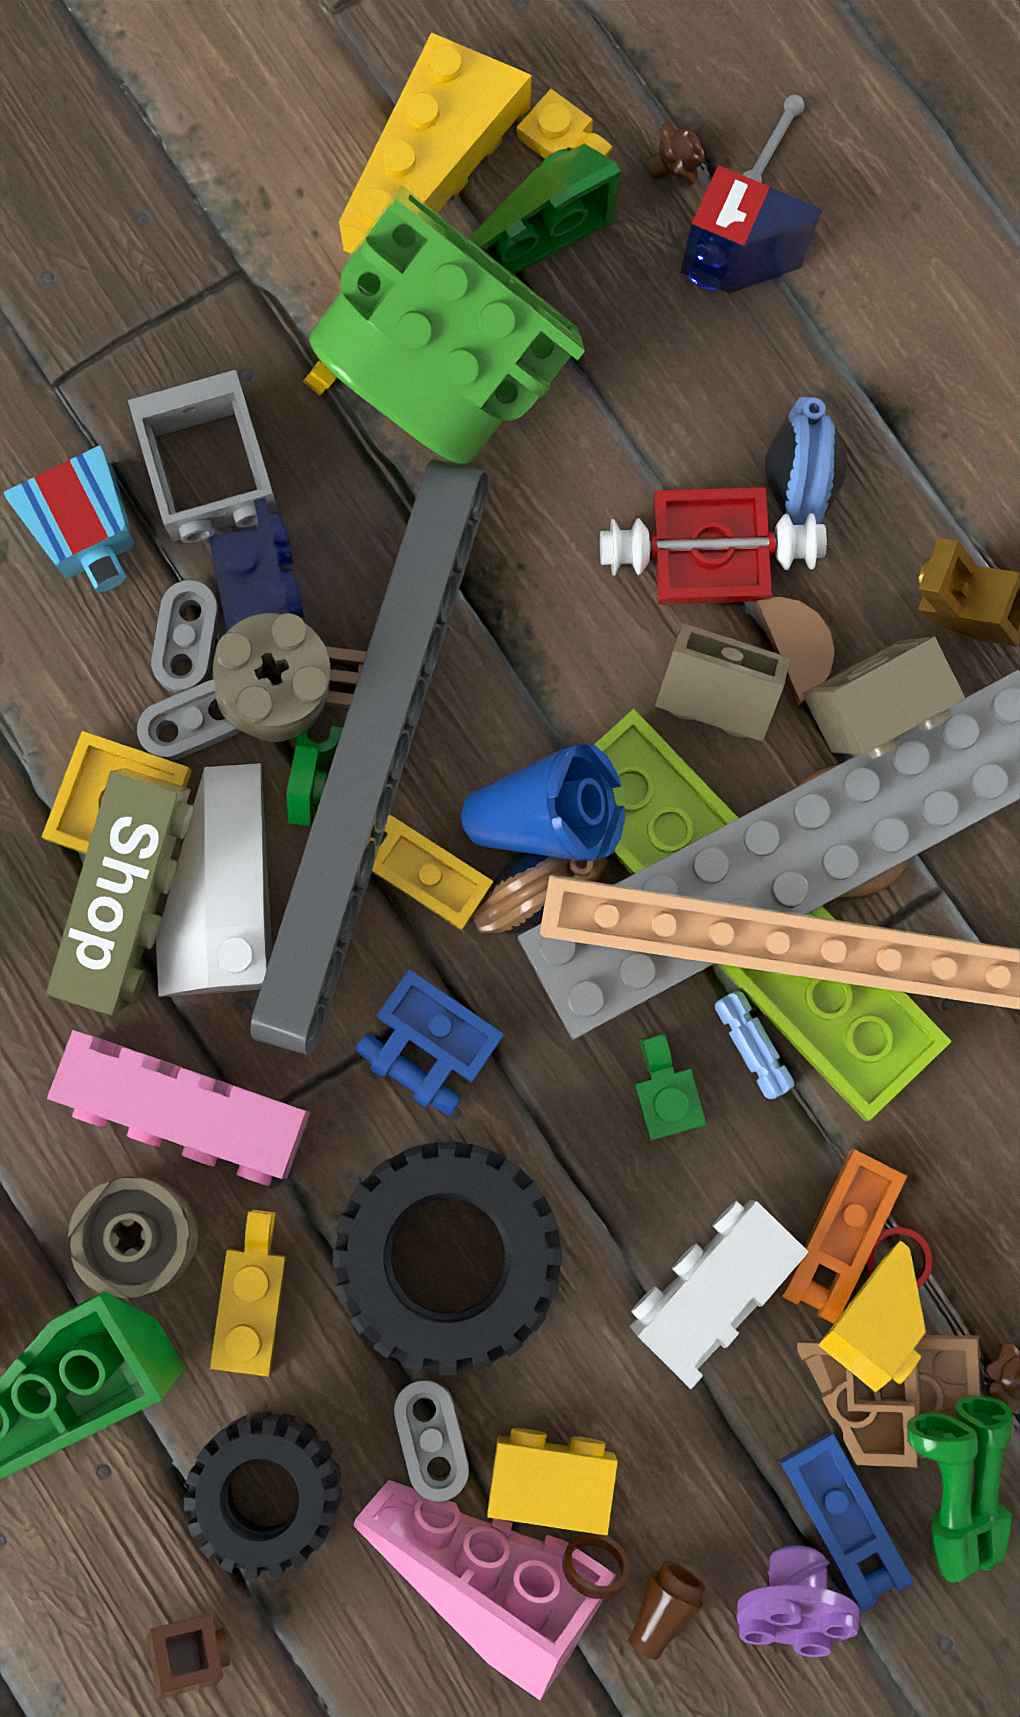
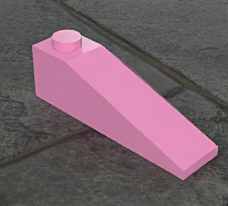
(487, 1581)

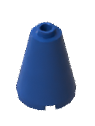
(550, 807)

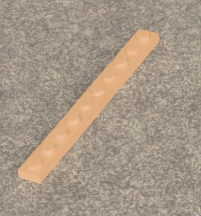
(780, 942)

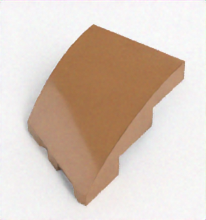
(877, 1421)

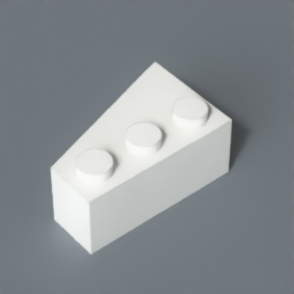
(716, 1289)

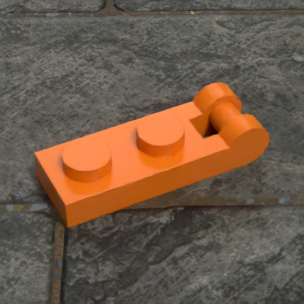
(844, 1234)

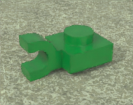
(306, 779)
(668, 1098)

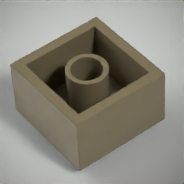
(885, 697)

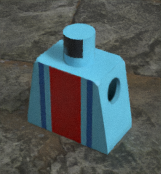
(78, 517)

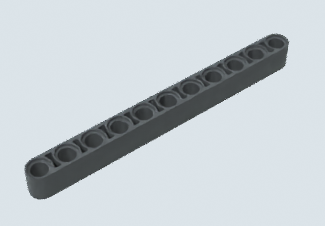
(370, 759)

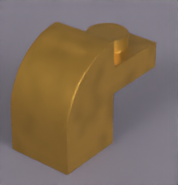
(970, 597)

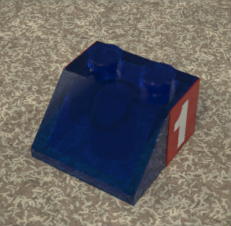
(746, 234)

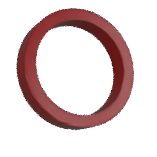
(927, 1256)

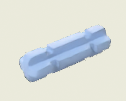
(754, 1045)

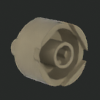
(277, 645)
(100, 1238)

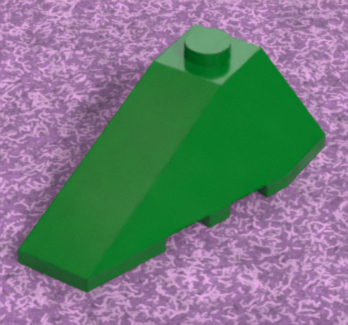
(552, 209)
(82, 1377)

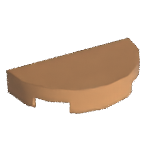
(801, 636)

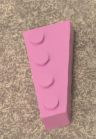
(178, 1106)

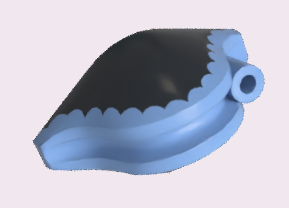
(806, 462)

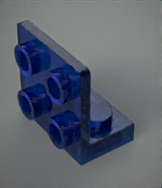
(252, 569)

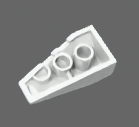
(219, 903)

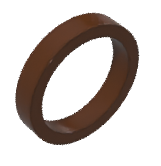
(585, 1587)

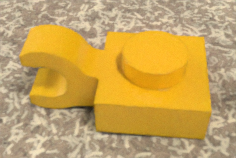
(557, 126)

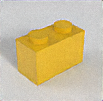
(552, 1482)

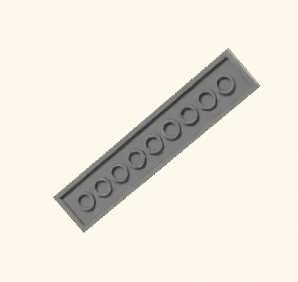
(806, 847)

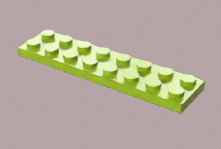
(854, 1035)

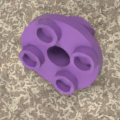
(797, 1605)

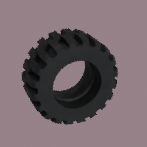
(431, 1337)

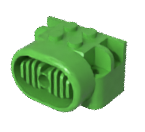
(440, 332)

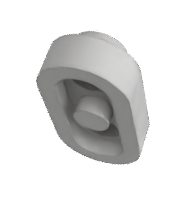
(185, 639)
(192, 716)
(431, 1438)

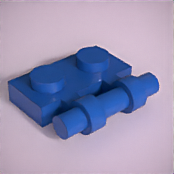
(439, 1027)

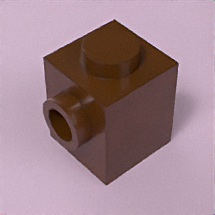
(187, 1655)

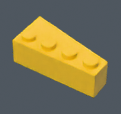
(438, 131)

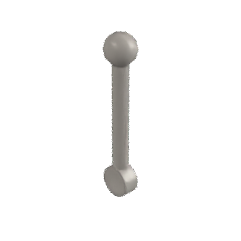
(793, 107)

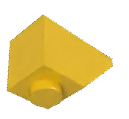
(881, 1324)

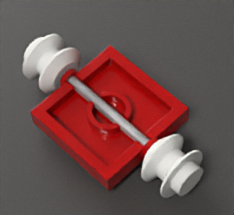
(712, 545)

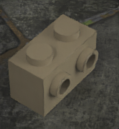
(722, 682)

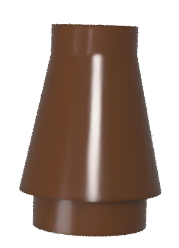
(666, 1608)

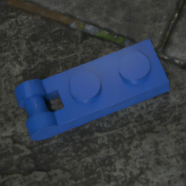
(845, 1519)

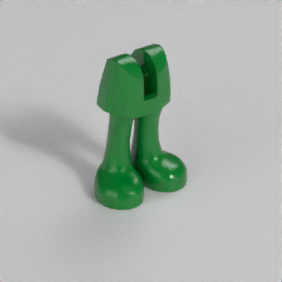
(969, 1528)

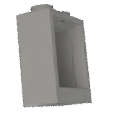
(184, 408)

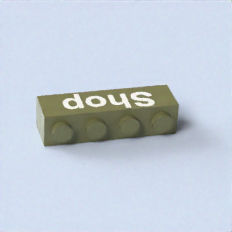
(119, 892)

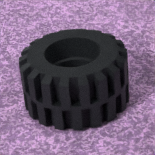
(235, 1537)

